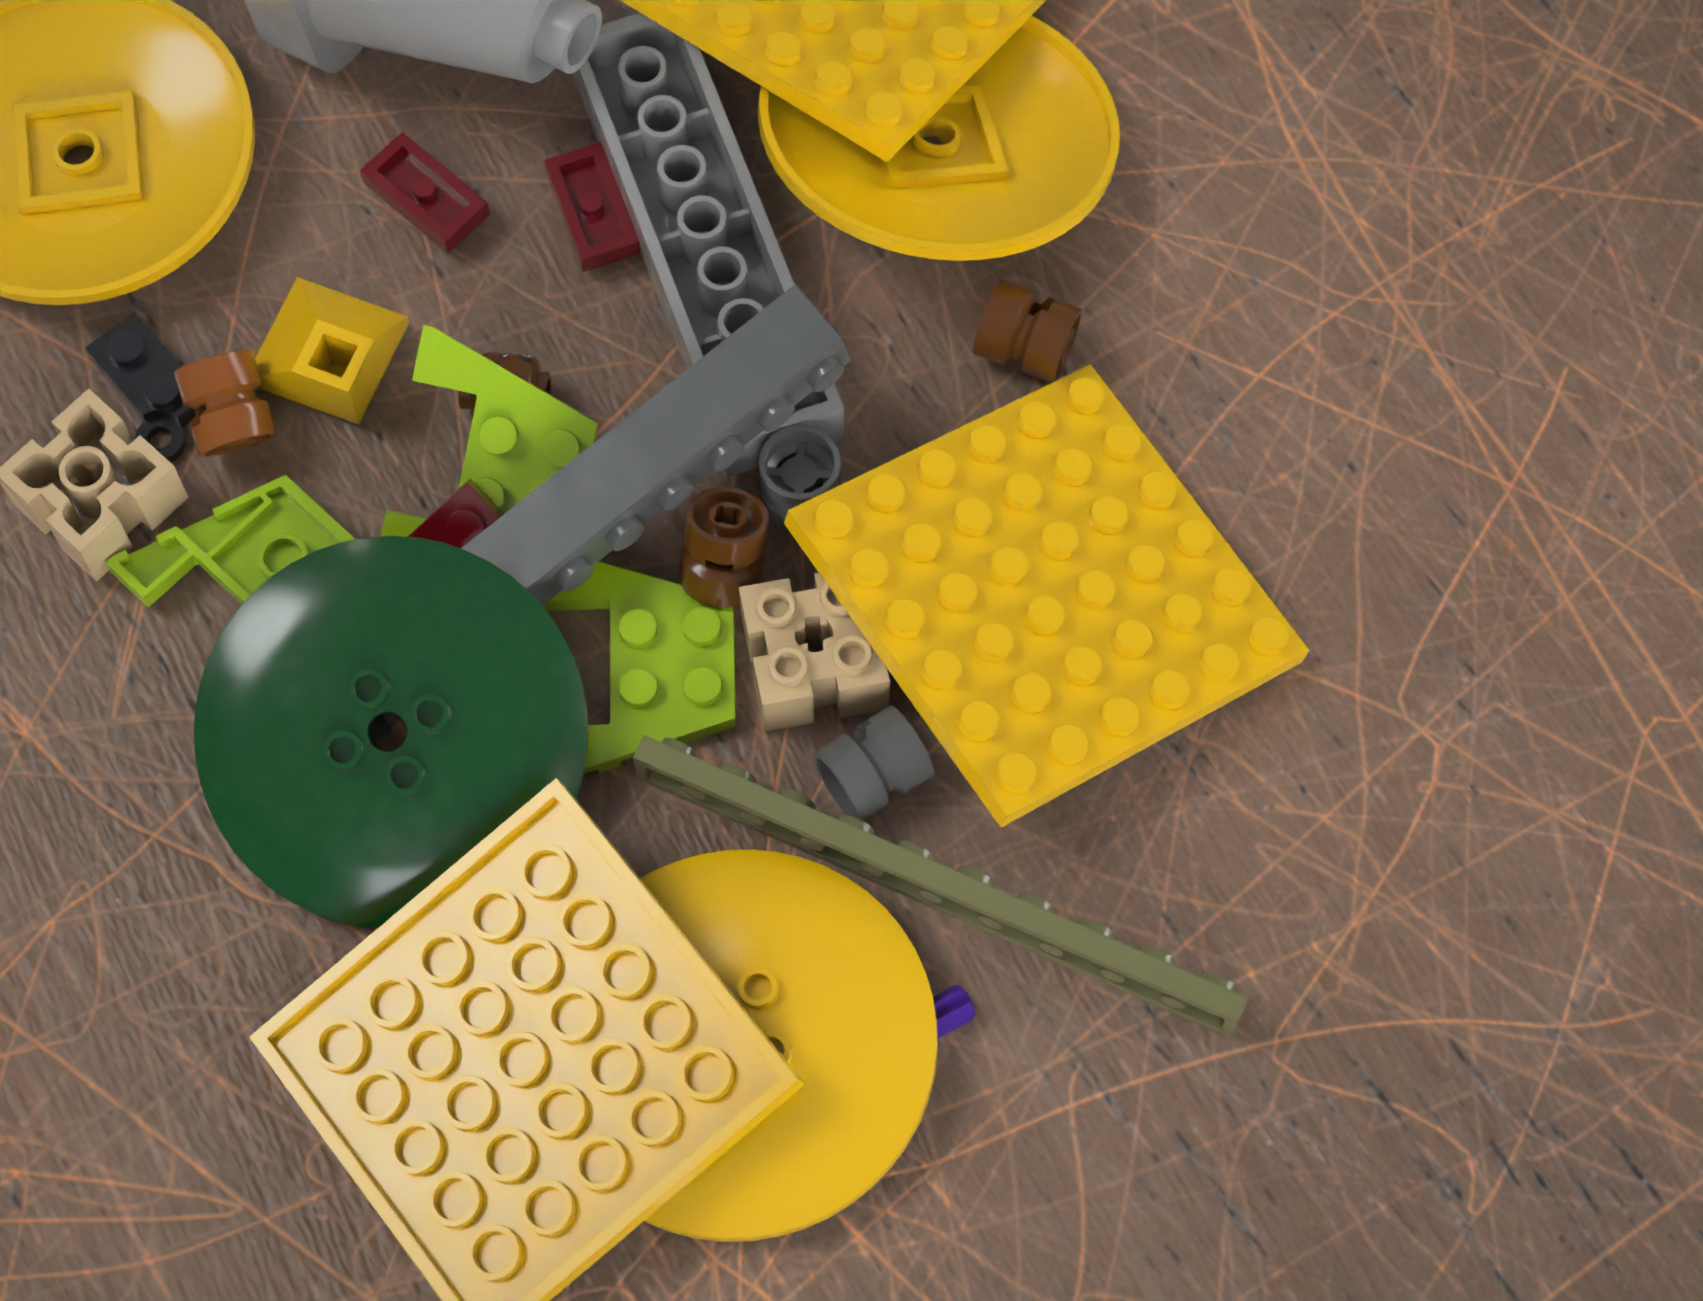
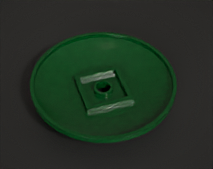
(365, 634)

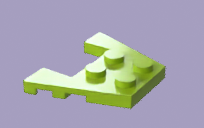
(516, 428)
(235, 546)
(666, 662)

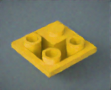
(329, 350)

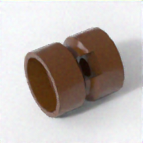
(1027, 331)
(722, 545)

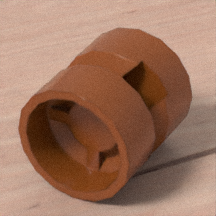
(225, 403)

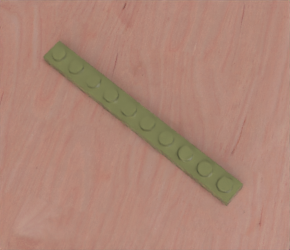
(960, 893)

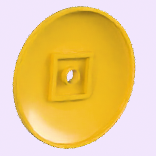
(166, 136)
(1018, 167)
(841, 1005)

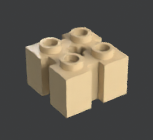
(92, 484)
(791, 678)

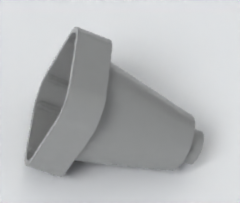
(487, 36)

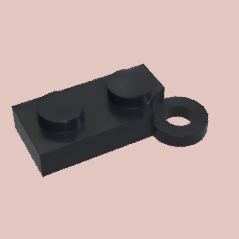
(145, 378)

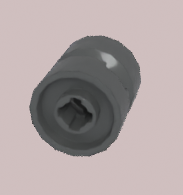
(795, 468)
(880, 760)

